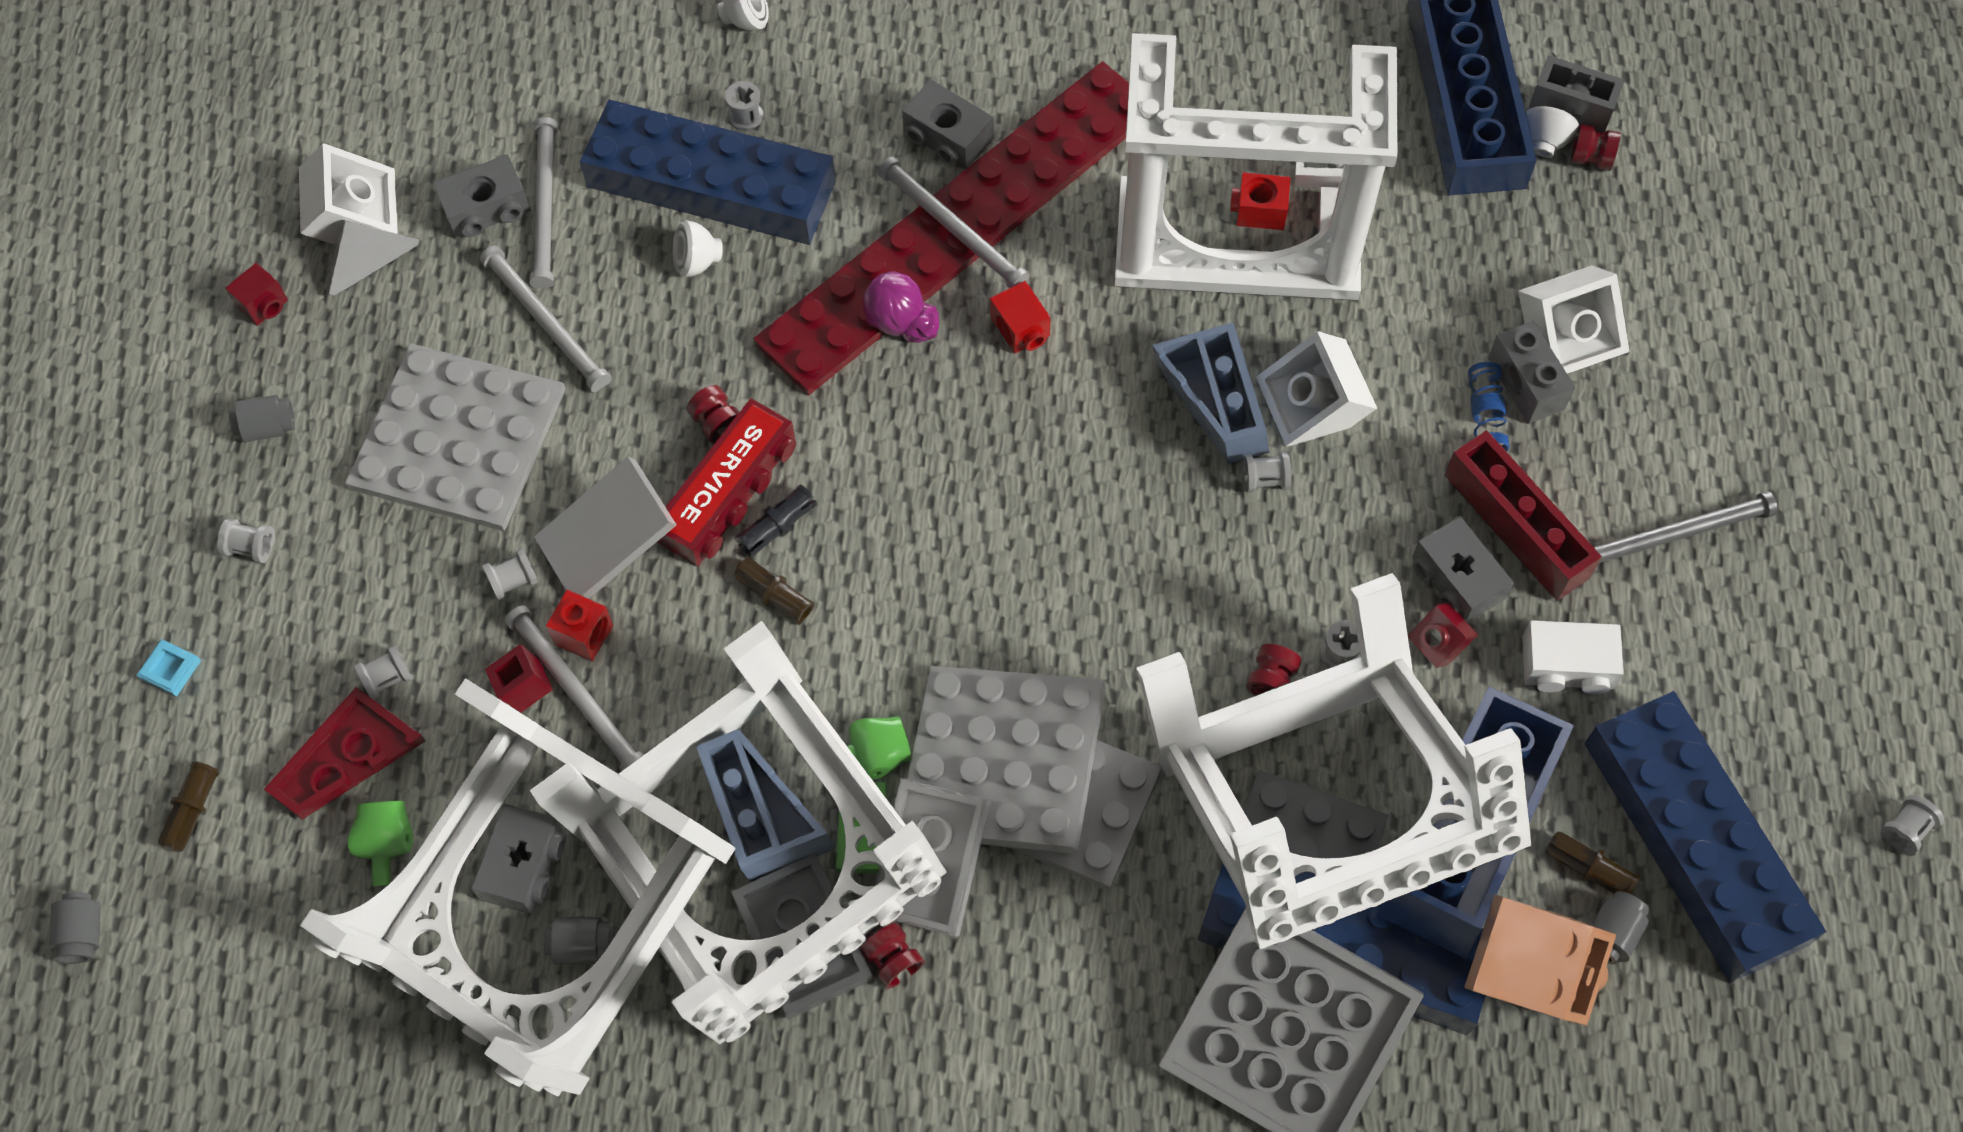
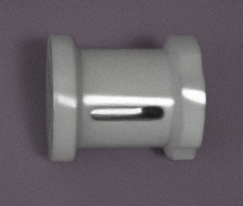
(749, 101)
(1267, 471)
(245, 540)
(510, 574)
(1331, 650)
(383, 672)
(1912, 824)

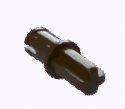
(774, 590)
(187, 806)
(1591, 864)

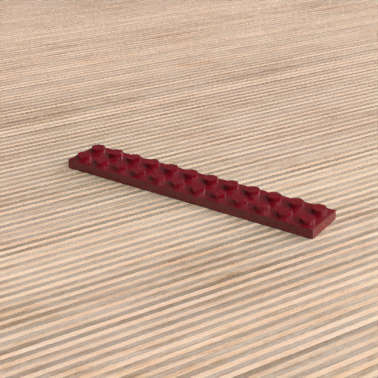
(989, 196)

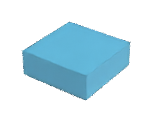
(168, 668)

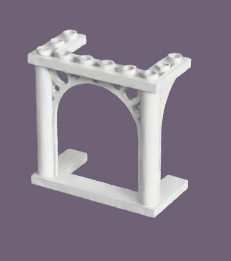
(1316, 268)
(1478, 776)
(388, 924)
(711, 996)

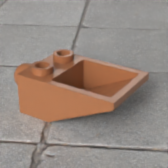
(1541, 960)

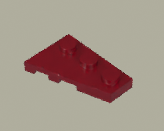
(341, 754)

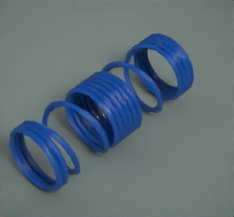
(1489, 401)

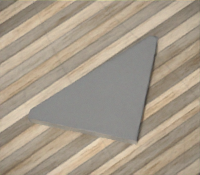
(364, 251)

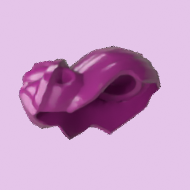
(898, 309)

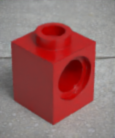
(1265, 188)
(1020, 318)
(579, 625)

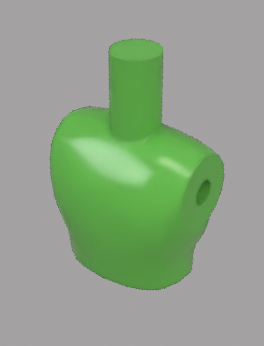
(879, 745)
(378, 834)

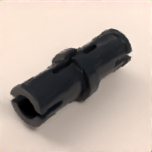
(776, 520)

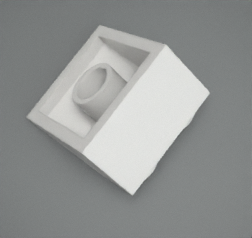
(347, 188)
(1578, 316)
(1315, 390)

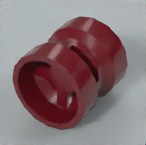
(1586, 145)
(711, 410)
(1274, 669)
(891, 954)

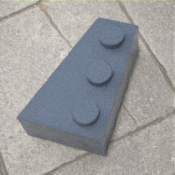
(1216, 388)
(758, 809)

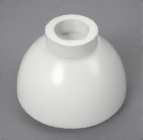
(744, 13)
(1550, 129)
(694, 249)

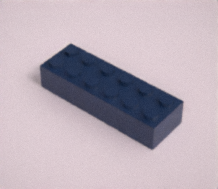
(1472, 95)
(708, 171)
(1703, 837)
(1457, 906)
(1382, 943)

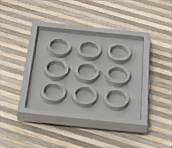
(456, 437)
(1014, 742)
(1291, 1031)

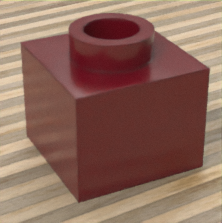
(257, 294)
(1454, 631)
(518, 679)

